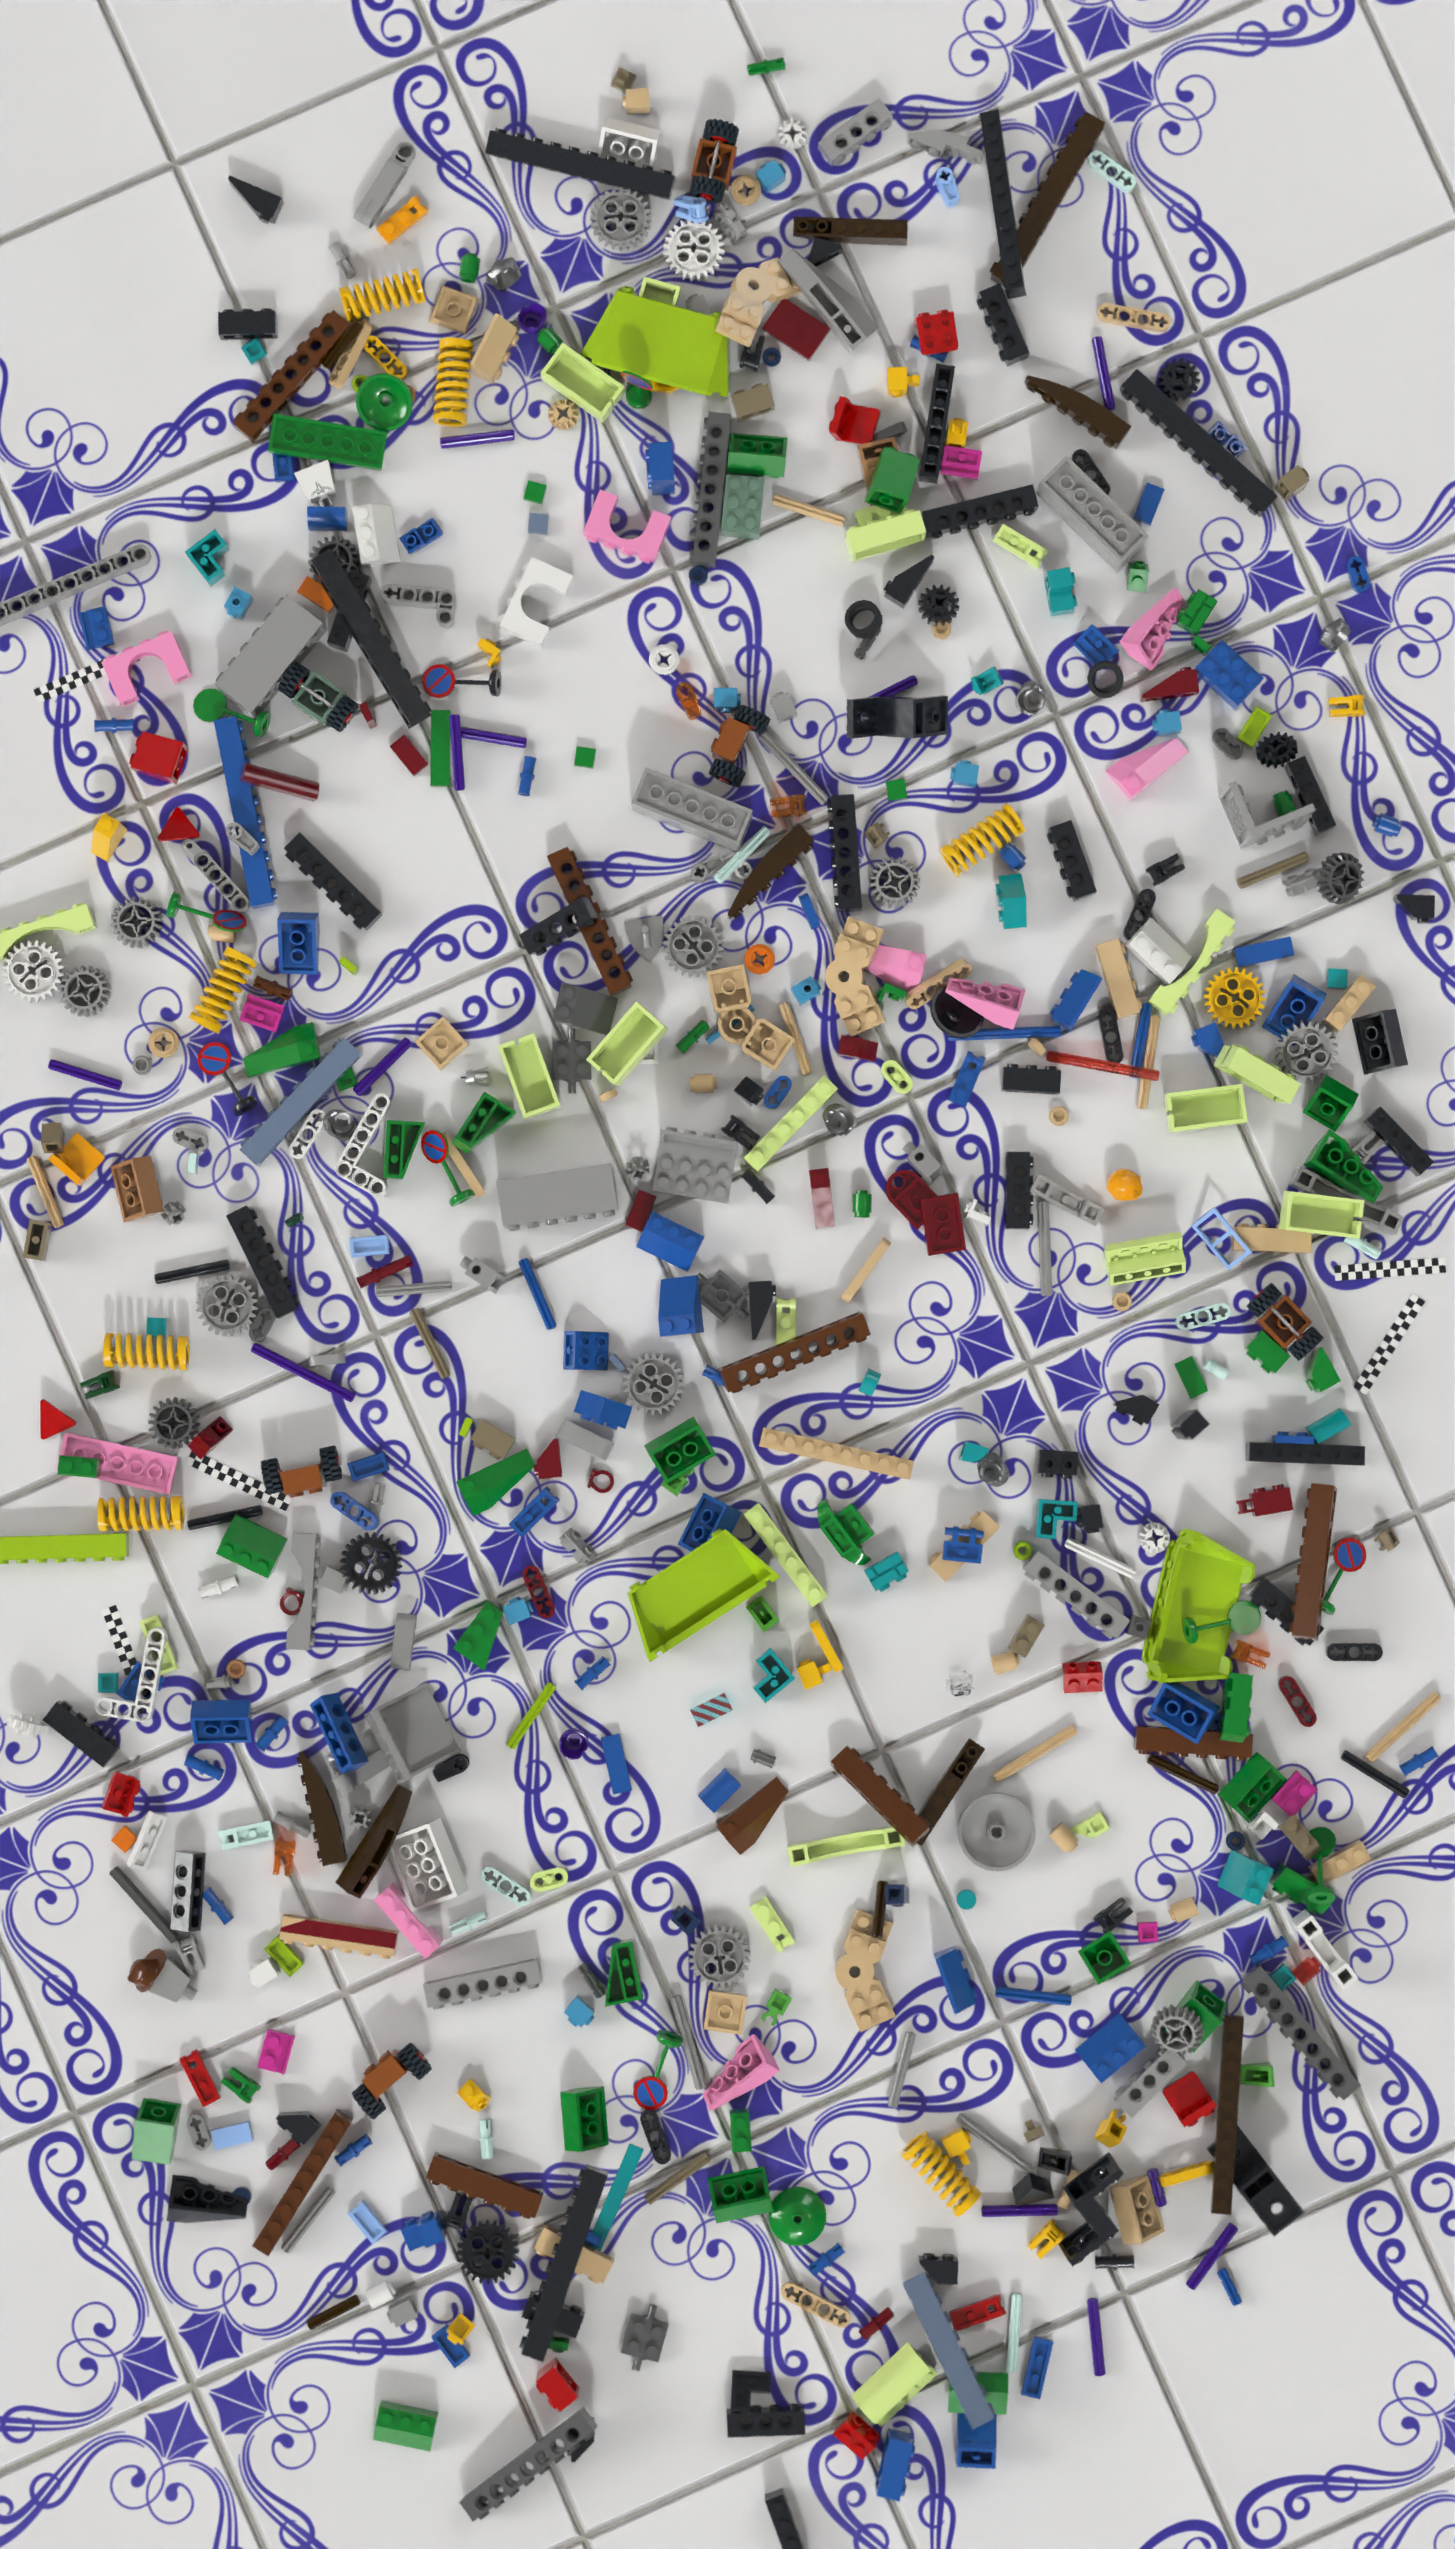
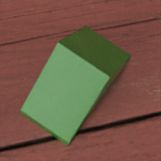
(762, 1613)
(1257, 2074)

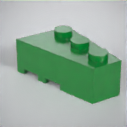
(482, 1122)
(399, 1145)
(480, 1635)
(1236, 1707)
(624, 1977)

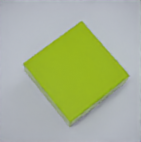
(348, 965)
(466, 1427)

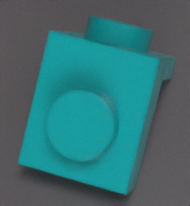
(986, 681)

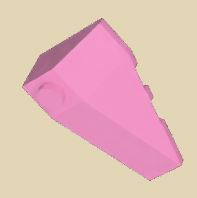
(1148, 634)
(1142, 768)
(898, 967)
(995, 1003)
(747, 2070)

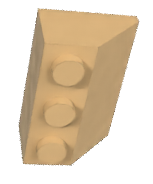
(494, 349)
(1136, 2210)

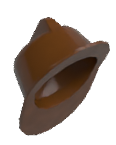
(146, 1970)

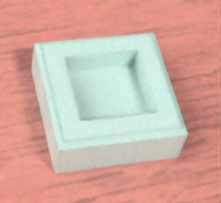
(193, 1163)

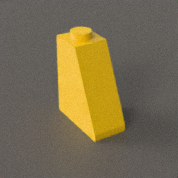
(107, 837)

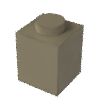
(52, 1137)

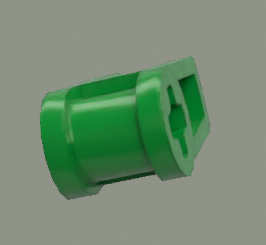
(241, 2091)

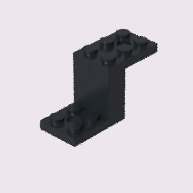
(897, 716)
(1261, 2186)
(1099, 2224)

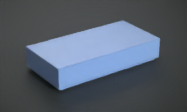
(369, 1246)
(231, 2135)
(367, 2222)

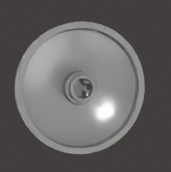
(996, 1832)

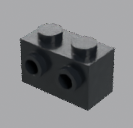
(1057, 1462)
(1089, 1518)

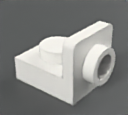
(979, 1216)

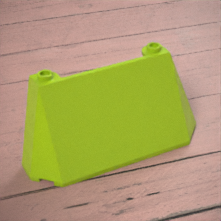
(661, 344)
(1198, 1583)
(696, 1591)

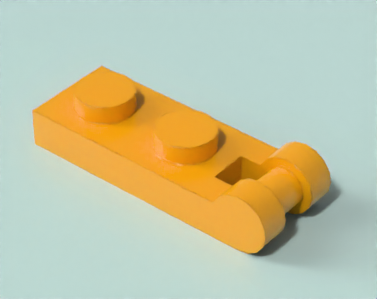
(402, 220)

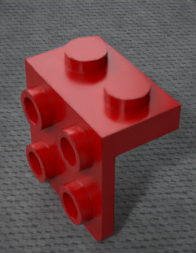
(936, 332)
(853, 422)
(1189, 2099)

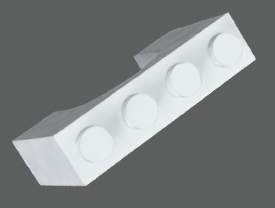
(535, 575)
(1323, 1950)

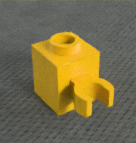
(898, 381)
(957, 433)
(811, 1673)
(1111, 2130)
(957, 2143)

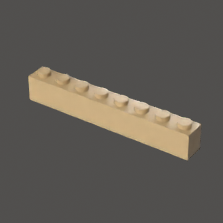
(836, 1453)

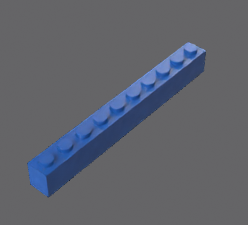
(244, 811)

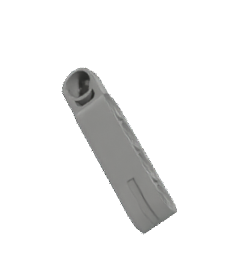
(385, 184)
(195, 854)

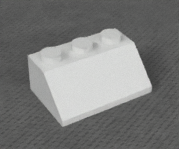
(629, 142)
(376, 534)
(1158, 951)

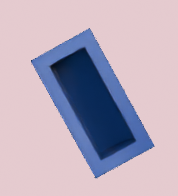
(327, 518)
(719, 1790)

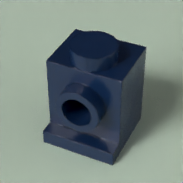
(896, 1895)
(686, 1926)

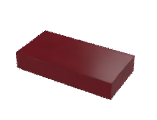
(367, 715)
(408, 755)
(640, 1210)

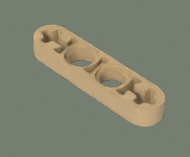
(1133, 313)
(349, 356)
(936, 981)
(464, 1168)
(865, 1270)
(814, 2306)

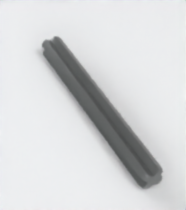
(144, 1904)

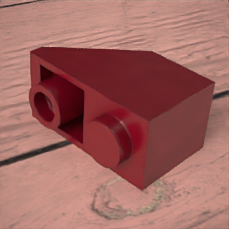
(210, 1437)

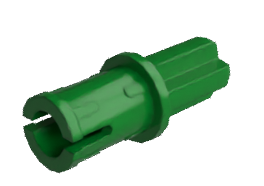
(766, 66)
(692, 1036)

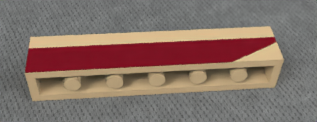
(338, 1935)

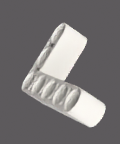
(362, 1146)
(144, 1682)

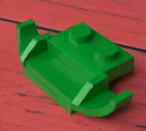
(845, 1531)

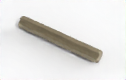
(1272, 870)
(430, 1343)
(677, 2178)

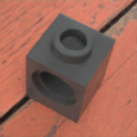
(1138, 1626)

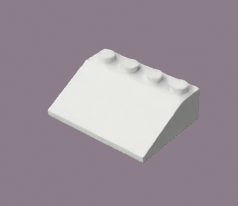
(427, 1865)

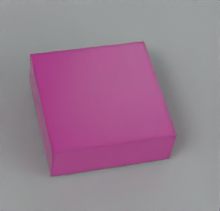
(1147, 1931)

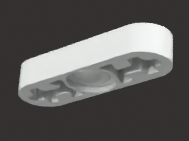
(311, 1119)

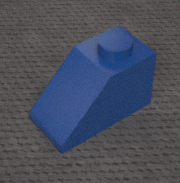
(1208, 1040)

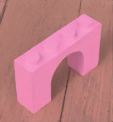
(645, 546)
(119, 666)
(422, 1938)

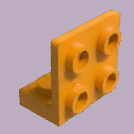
(78, 1159)

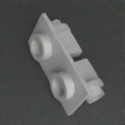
(724, 216)
(1295, 883)
(584, 1552)

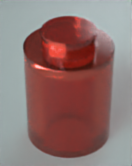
(1306, 1970)

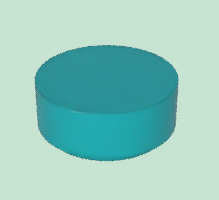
(966, 1899)

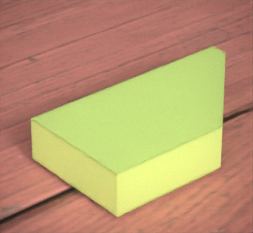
(1091, 1826)

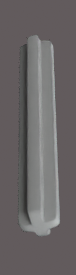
(419, 1288)
(901, 2069)
(308, 2219)

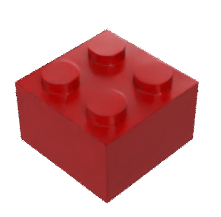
(557, 2385)

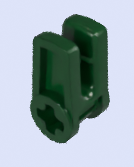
(107, 1383)

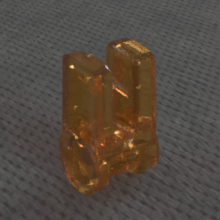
(688, 702)
(793, 810)
(1244, 1649)
(285, 1849)

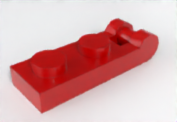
(200, 2078)
(976, 2312)

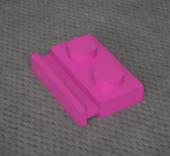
(961, 462)
(262, 1013)
(1294, 1794)
(276, 2051)

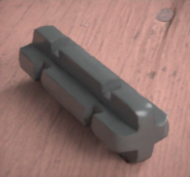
(865, 646)
(591, 1980)

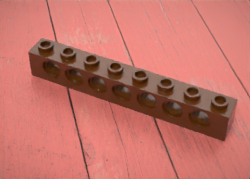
(253, 430)
(614, 985)
(859, 1332)

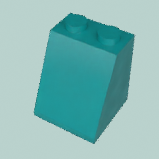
(1245, 1877)

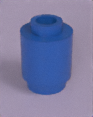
(1387, 825)
(1012, 857)

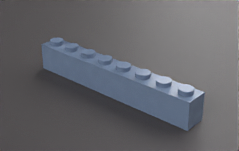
(300, 1102)
(948, 2350)

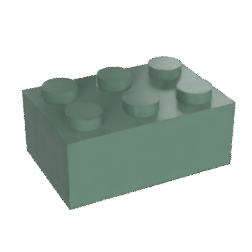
(742, 506)

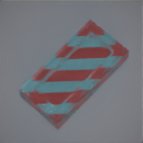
(711, 1709)

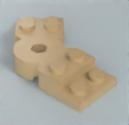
(745, 307)
(853, 953)
(731, 1001)
(864, 1992)

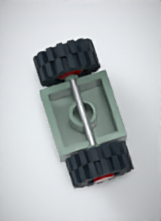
(318, 697)

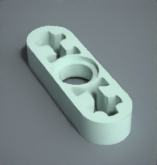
(1112, 179)
(1187, 1315)
(490, 1882)

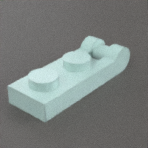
(246, 1835)

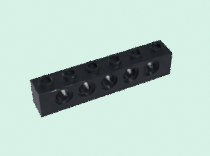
(936, 423)
(1025, 495)
(847, 804)
(299, 845)
(237, 1220)
(1305, 1453)

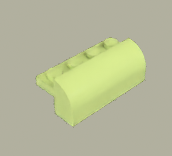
(1144, 1258)
(894, 2385)

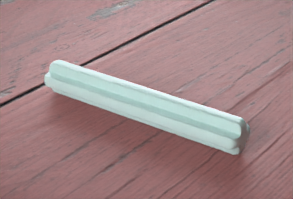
(741, 855)
(1014, 2332)

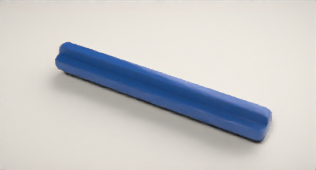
(1141, 1035)
(537, 1293)
(1034, 1996)

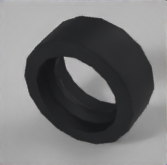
(856, 608)
(1108, 693)

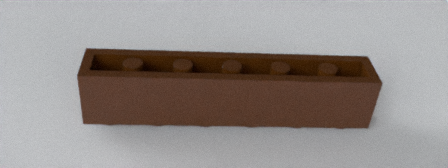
(1167, 1740)
(880, 1796)
(484, 2185)

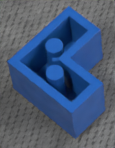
(602, 1410)
(424, 2231)

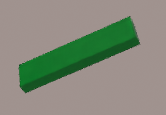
(440, 748)

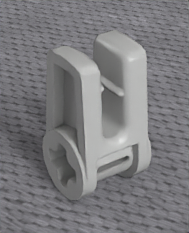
(244, 839)
(709, 867)
(1360, 1150)
(187, 1946)

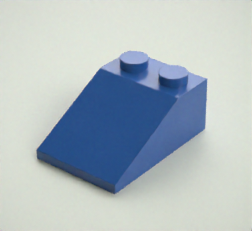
(298, 942)
(1296, 1004)
(680, 1307)

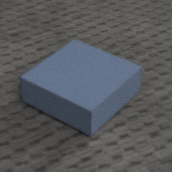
(538, 523)
(617, 1362)

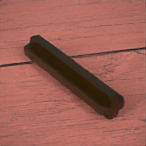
(341, 344)
(879, 1912)
(333, 2312)

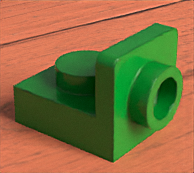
(893, 993)

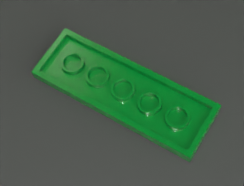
(327, 442)

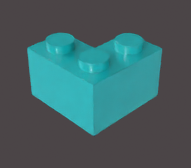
(204, 555)
(1058, 590)
(1012, 901)
(1049, 1512)
(777, 1675)

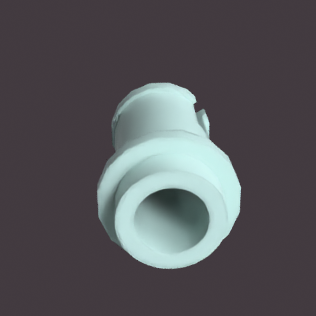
(1216, 1369)

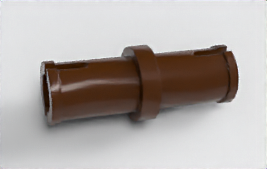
(273, 988)

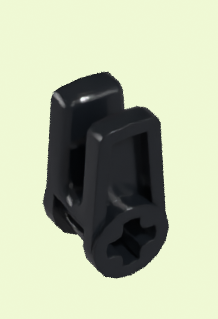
(750, 359)
(1158, 873)
(740, 1126)
(449, 1768)
(1107, 1915)
(453, 2217)

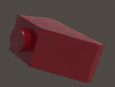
(857, 1048)
(549, 1462)

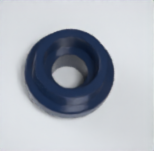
(771, 351)
(1235, 1847)

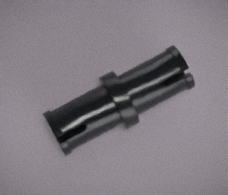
(758, 1186)
(1114, 2262)

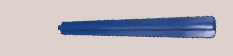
(1006, 1033)

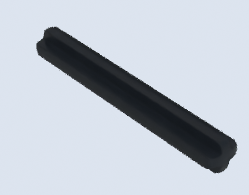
(193, 1271)
(224, 1517)
(1375, 1774)

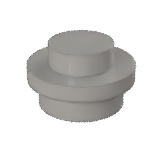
(142, 1065)

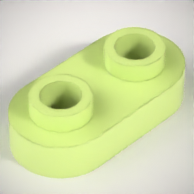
(898, 1076)
(549, 1879)

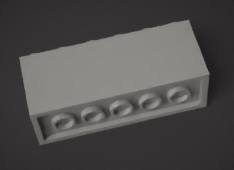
(1092, 514)
(281, 641)
(692, 810)
(557, 1196)

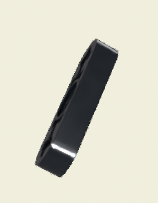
(1103, 483)
(1140, 900)
(1118, 1050)
(1368, 1646)
(665, 2148)

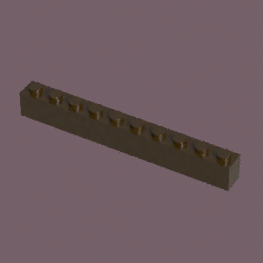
(1054, 188)
(1227, 2114)

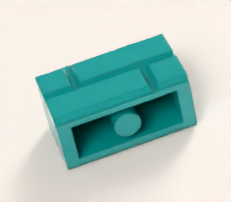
(886, 1571)

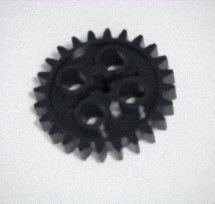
(386, 1570)
(487, 2234)

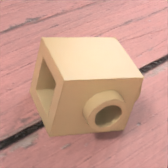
(636, 101)

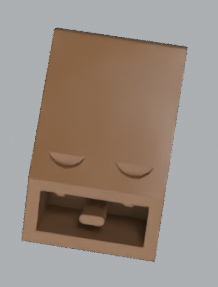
(869, 454)

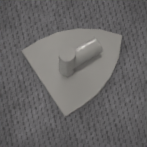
(646, 935)

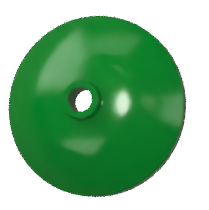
(377, 412)
(793, 2203)

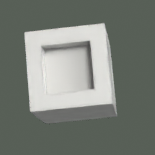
(1262, 1825)

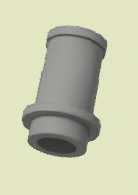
(218, 1683)

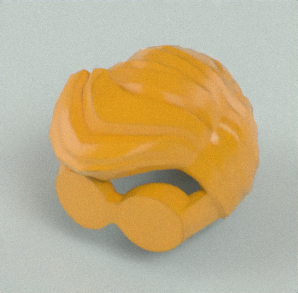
(1124, 1185)

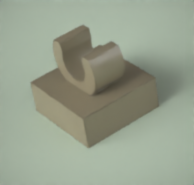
(623, 80)
(876, 835)
(1388, 1538)
(1033, 2133)

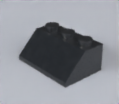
(1380, 1041)

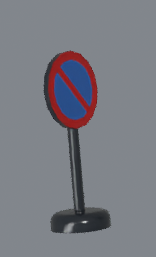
(440, 681)
(215, 1060)

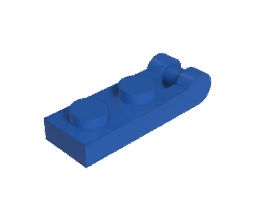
(966, 1080)
(533, 1512)

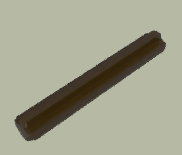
(1182, 1774)

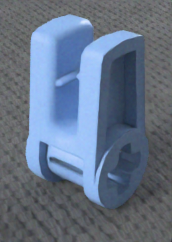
(948, 188)
(691, 208)

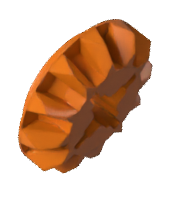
(761, 950)

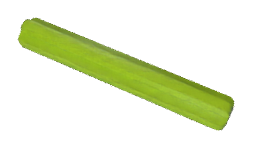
(531, 1715)

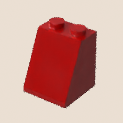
(159, 757)

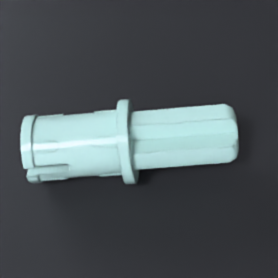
(1364, 1246)
(468, 1923)
(486, 2138)

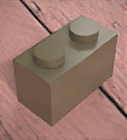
(752, 402)
(1292, 483)
(37, 1240)
(493, 1439)
(1026, 1635)
(1300, 1837)

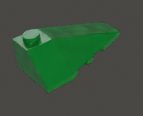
(290, 1049)
(1338, 1163)
(490, 1484)

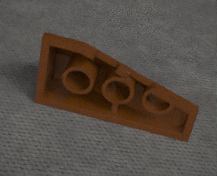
(749, 1820)

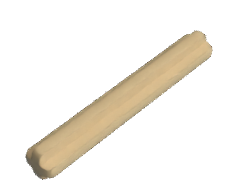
(808, 510)
(798, 1044)
(45, 1191)

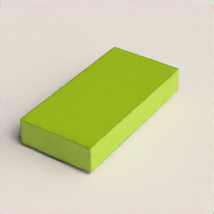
(1254, 727)
(284, 1956)

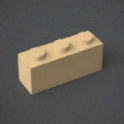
(1348, 1003)
(1341, 1861)

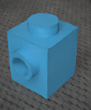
(771, 175)
(238, 603)
(726, 699)
(1167, 722)
(964, 774)
(806, 990)
(517, 1610)
(579, 2012)

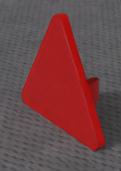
(178, 828)
(53, 1420)

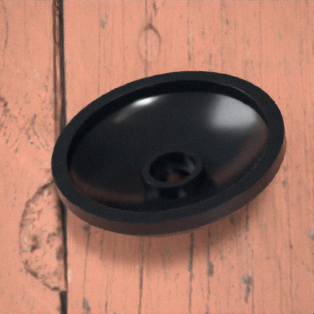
(965, 1020)

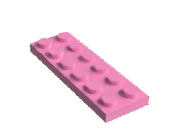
(125, 1463)

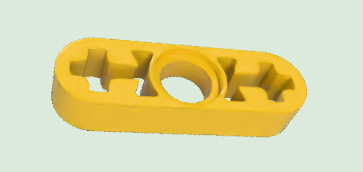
(371, 352)
(826, 1646)
(1186, 2173)

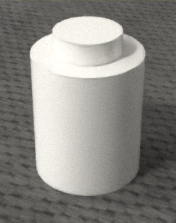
(380, 2294)

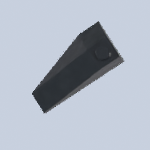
(199, 2202)

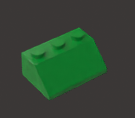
(757, 455)
(680, 1450)
(252, 1546)
(1252, 1787)
(1297, 1887)
(584, 2118)
(740, 2194)
(996, 2389)
(405, 2425)

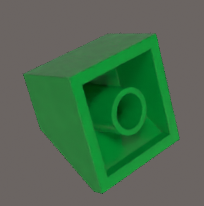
(1330, 1103)
(1320, 1372)
(1104, 1958)

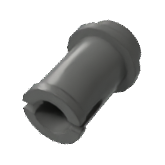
(762, 1758)

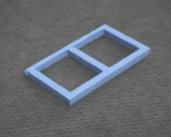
(1212, 1245)

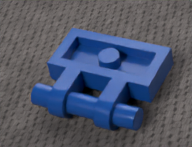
(963, 1551)
(130, 1686)

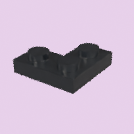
(746, 2383)

